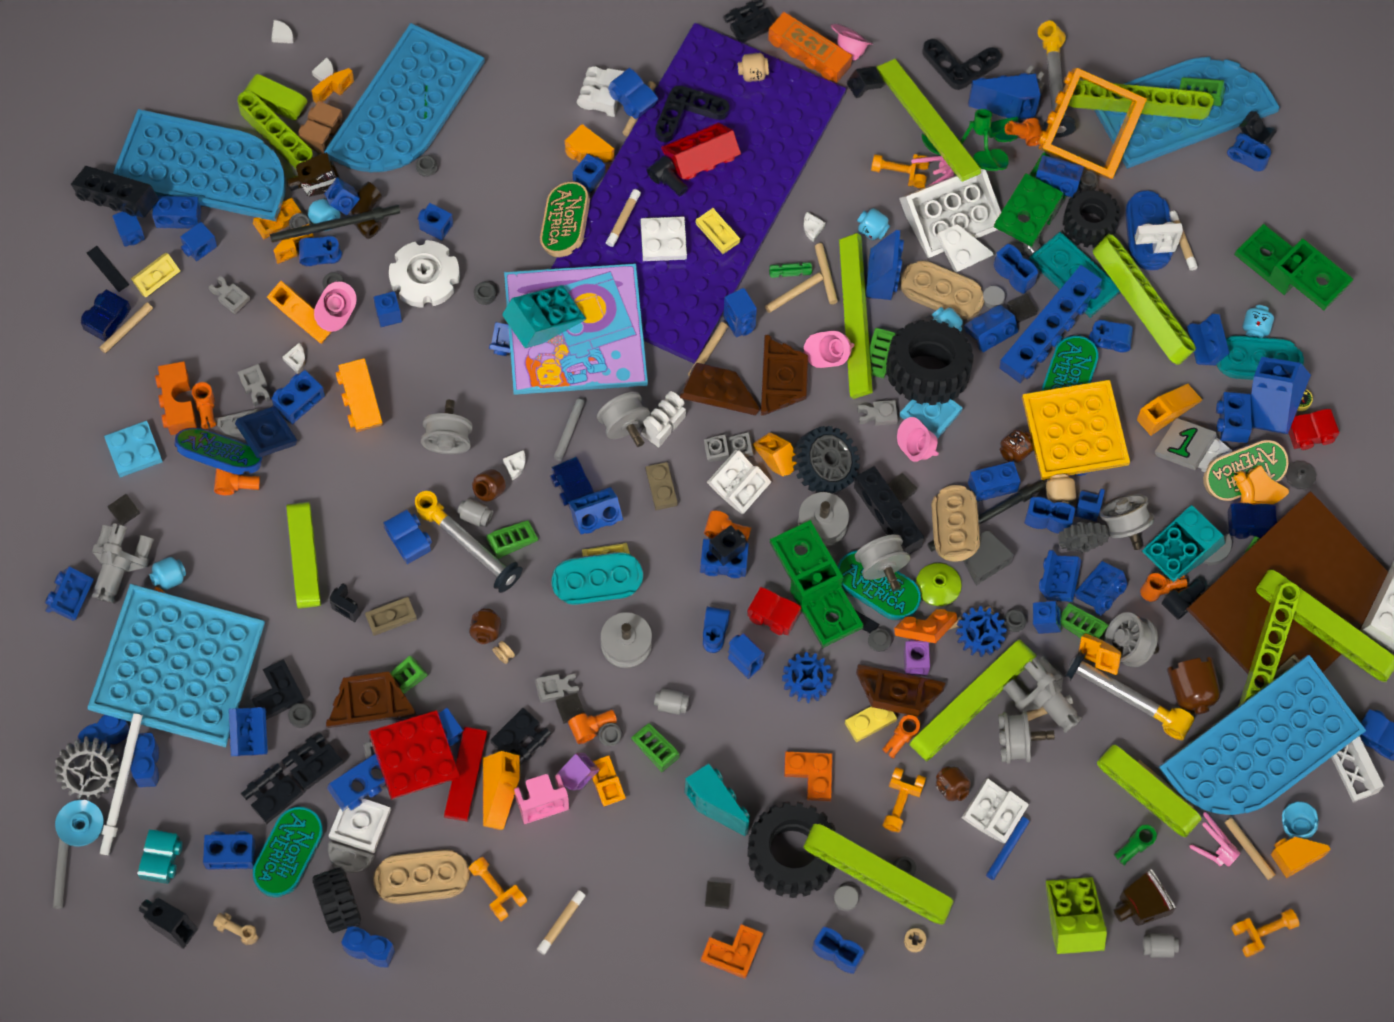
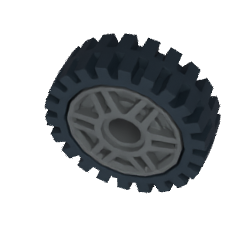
(840, 465)

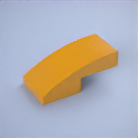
(337, 83)
(267, 227)
(287, 248)
(1101, 653)
(607, 782)

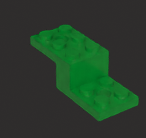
(1032, 199)
(1294, 267)
(816, 583)

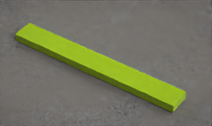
(929, 120)
(855, 315)

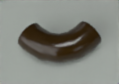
(369, 196)

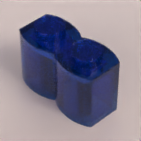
(105, 315)
(571, 480)
(1250, 519)

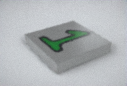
(1185, 444)

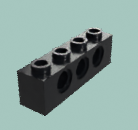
(114, 191)
(888, 509)

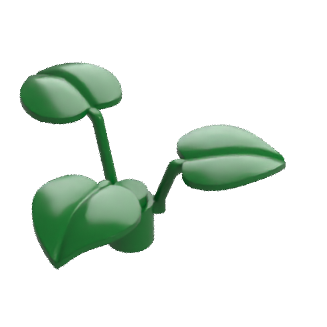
(986, 160)

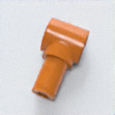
(1028, 130)
(204, 405)
(228, 483)
(719, 521)
(1161, 584)
(585, 727)
(901, 736)

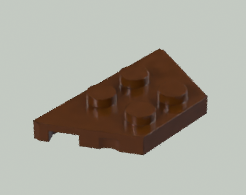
(783, 376)
(718, 388)
(897, 690)
(369, 700)

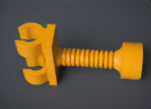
(916, 180)
(893, 821)
(480, 867)
(1287, 920)

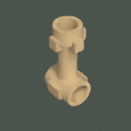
(247, 933)

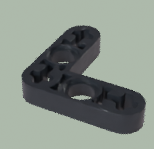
(961, 71)
(681, 105)

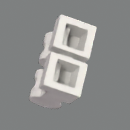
(596, 93)
(662, 421)

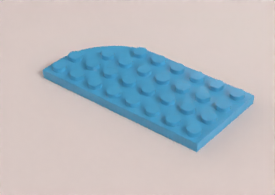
(388, 120)
(1164, 134)
(203, 161)
(1265, 744)

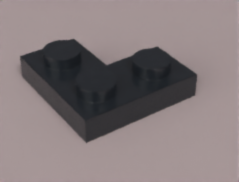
(283, 692)

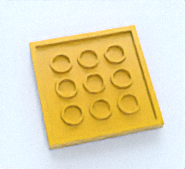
(1075, 429)

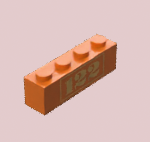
(809, 47)

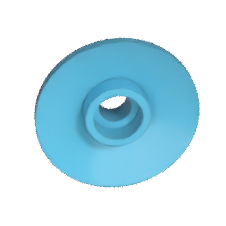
(72, 815)

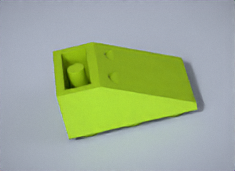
(1075, 915)

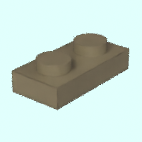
(661, 486)
(390, 616)

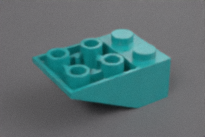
(542, 315)
(1176, 546)
(715, 800)

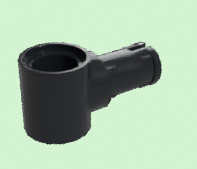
(664, 171)
(1180, 600)

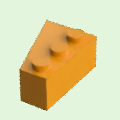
(359, 395)

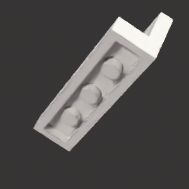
(1364, 767)

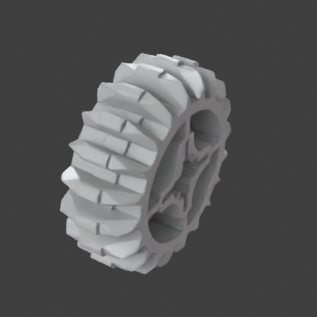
(97, 770)

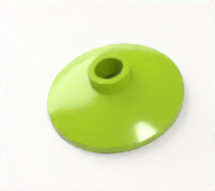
(935, 593)

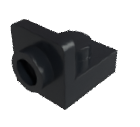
(864, 79)
(1255, 128)
(345, 607)

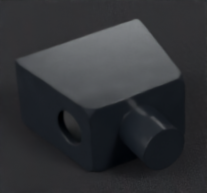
(168, 921)

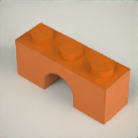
(174, 380)

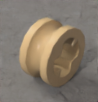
(503, 652)
(908, 942)

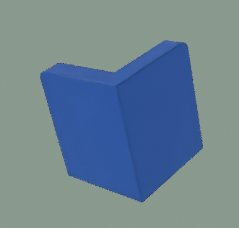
(1089, 505)

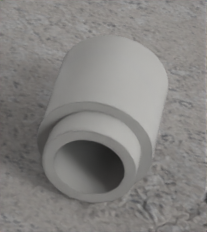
(475, 512)
(671, 701)
(1160, 945)

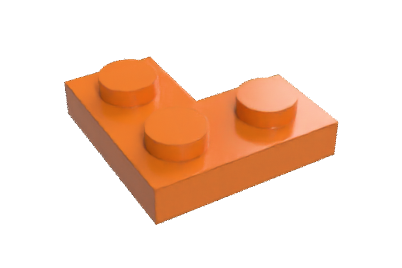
(927, 630)
(816, 768)
(734, 958)

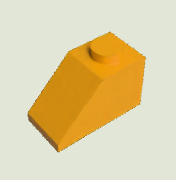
(586, 142)
(776, 453)
(1297, 854)

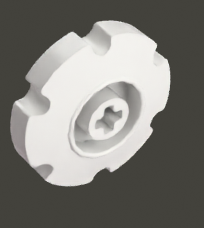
(420, 288)

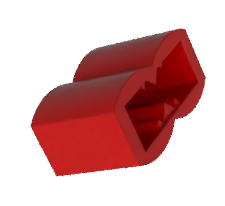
(1313, 429)
(773, 611)

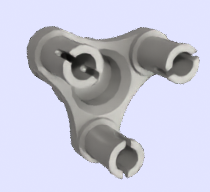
(115, 561)
(1046, 695)

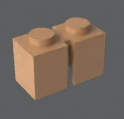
(322, 122)

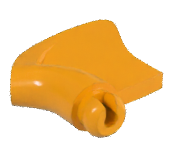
(1259, 488)

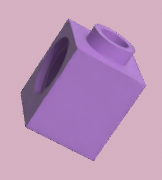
(914, 666)
(578, 772)

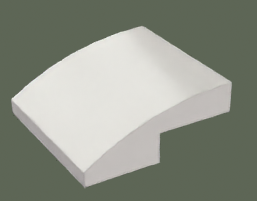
(739, 482)
(995, 811)

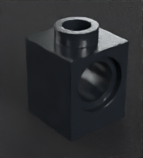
(723, 553)

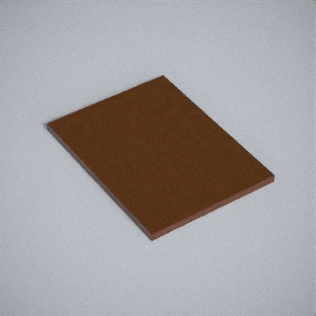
(1314, 554)

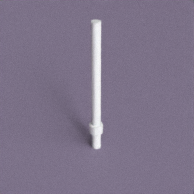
(110, 829)

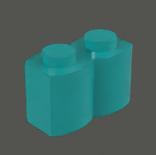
(159, 856)

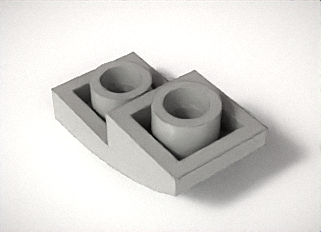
(721, 447)

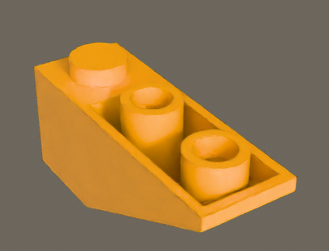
(297, 309)
(1167, 408)
(500, 779)

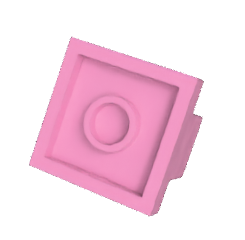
(542, 799)

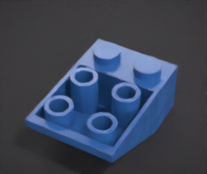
(1007, 95)
(884, 267)
(1277, 394)

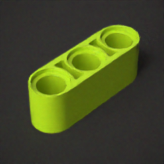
(277, 97)

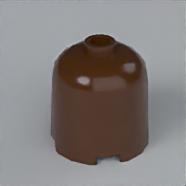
(1195, 685)

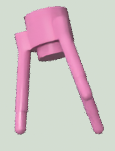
(944, 168)
(1227, 852)

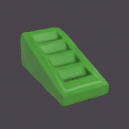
(1208, 84)
(882, 339)
(502, 551)
(1086, 618)
(413, 679)
(668, 760)

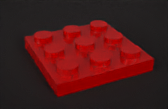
(413, 754)

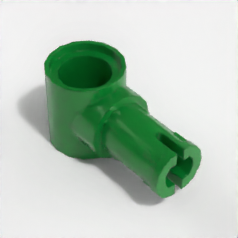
(1135, 844)

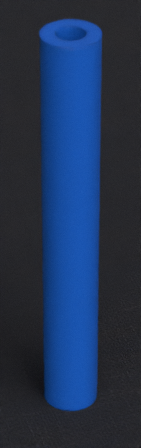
(1007, 848)

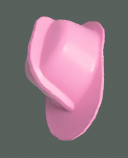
(850, 41)
(335, 306)
(828, 349)
(916, 440)

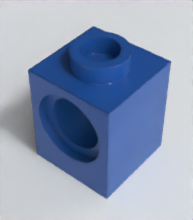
(589, 180)
(342, 196)
(128, 228)
(436, 229)
(198, 242)
(387, 309)
(1047, 617)

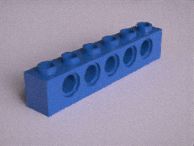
(1082, 281)
(341, 787)

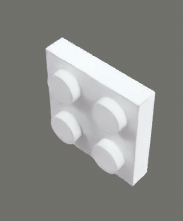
(663, 239)
(361, 826)

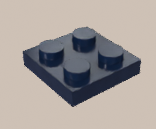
(266, 432)

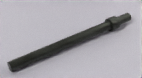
(377, 214)
(1022, 496)

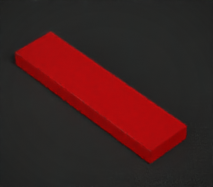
(468, 767)

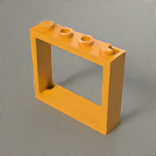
(1122, 138)

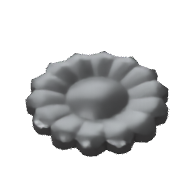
(1300, 475)

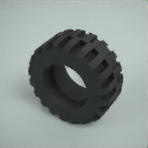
(930, 340)
(771, 872)

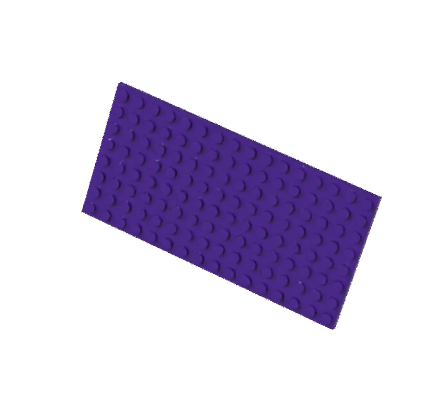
(776, 133)

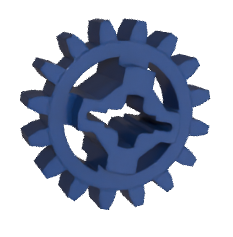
(989, 634)
(806, 667)

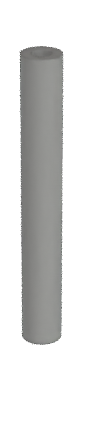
(568, 431)
(60, 875)

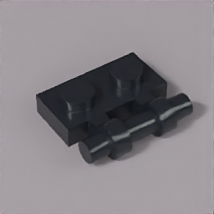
(751, 25)
(516, 732)
(316, 766)
(276, 798)

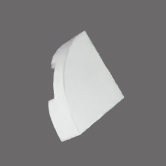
(281, 33)
(323, 70)
(812, 226)
(295, 358)
(515, 464)

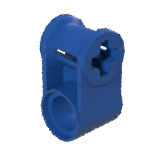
(1249, 152)
(318, 251)
(1112, 335)
(715, 626)

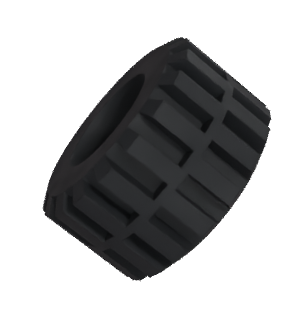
(1090, 202)
(336, 899)

